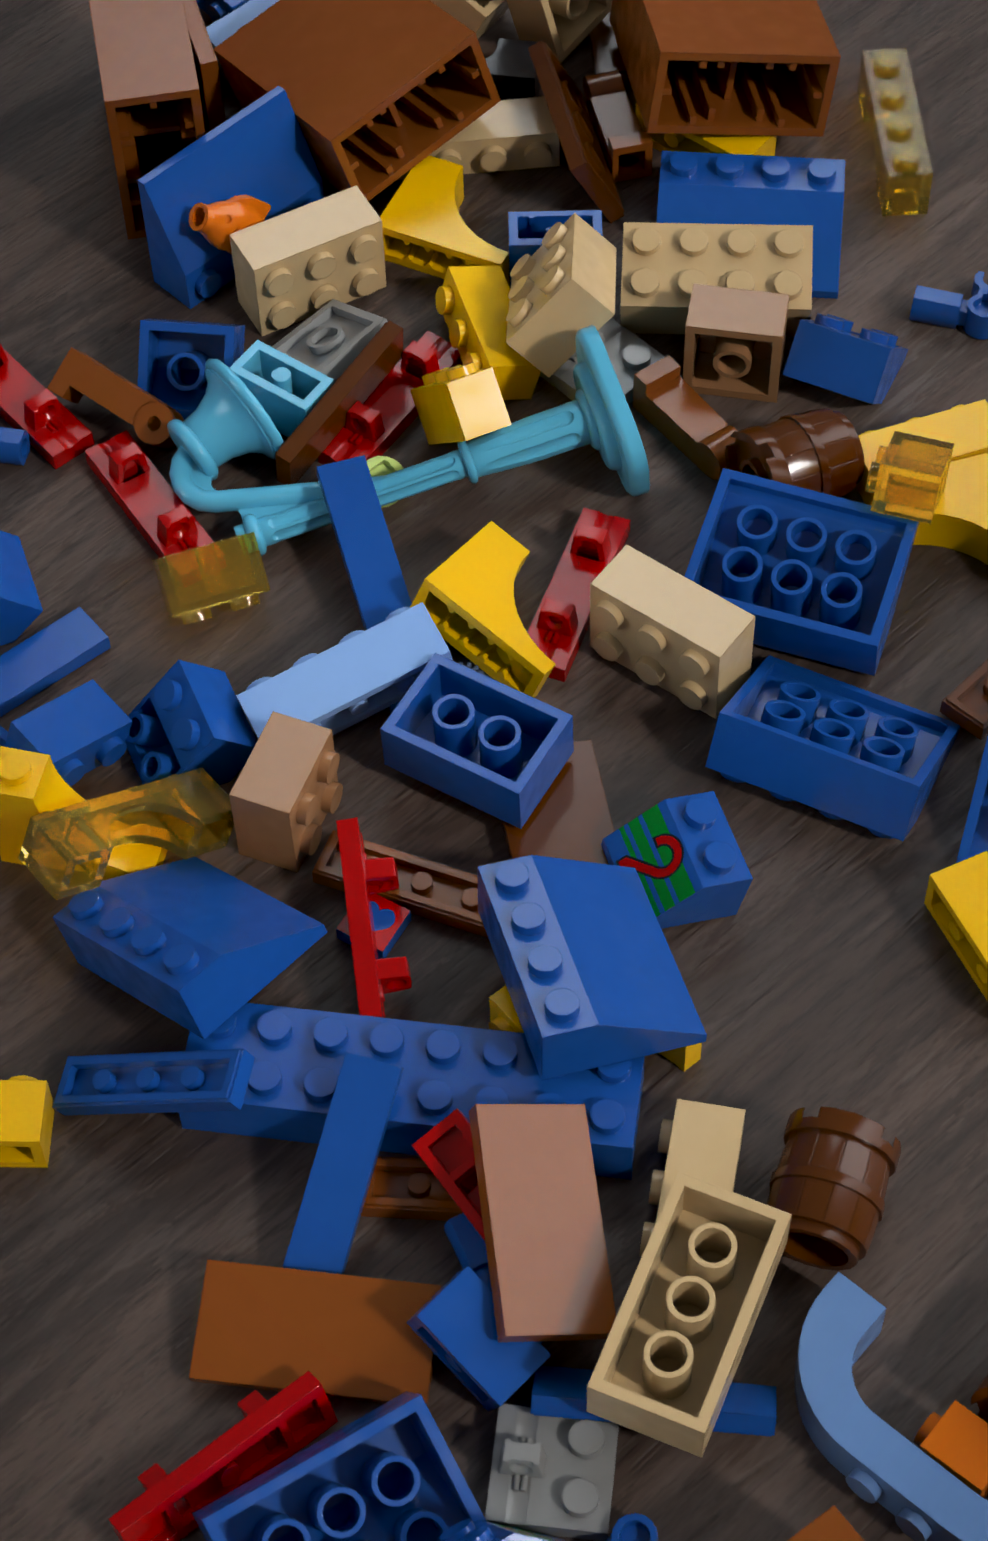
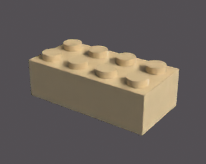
(669, 258)
(688, 1314)

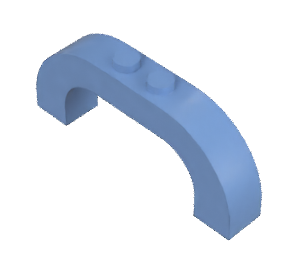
(857, 1442)

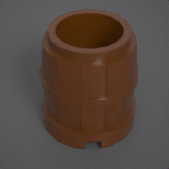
(803, 450)
(832, 1185)

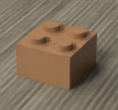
(735, 342)
(286, 792)

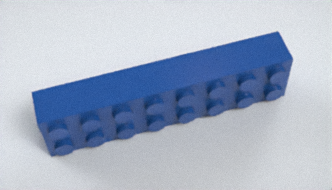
(443, 1071)

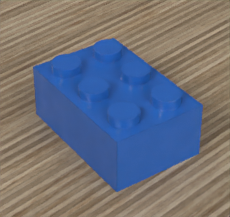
(477, 740)

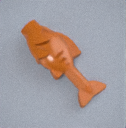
(225, 217)

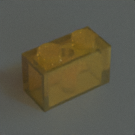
(909, 476)
(212, 576)

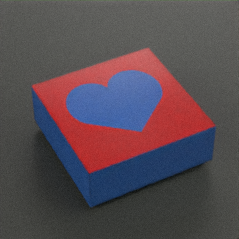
(389, 924)

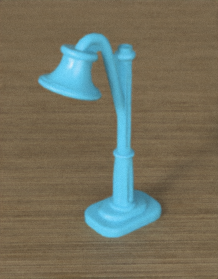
(235, 424)

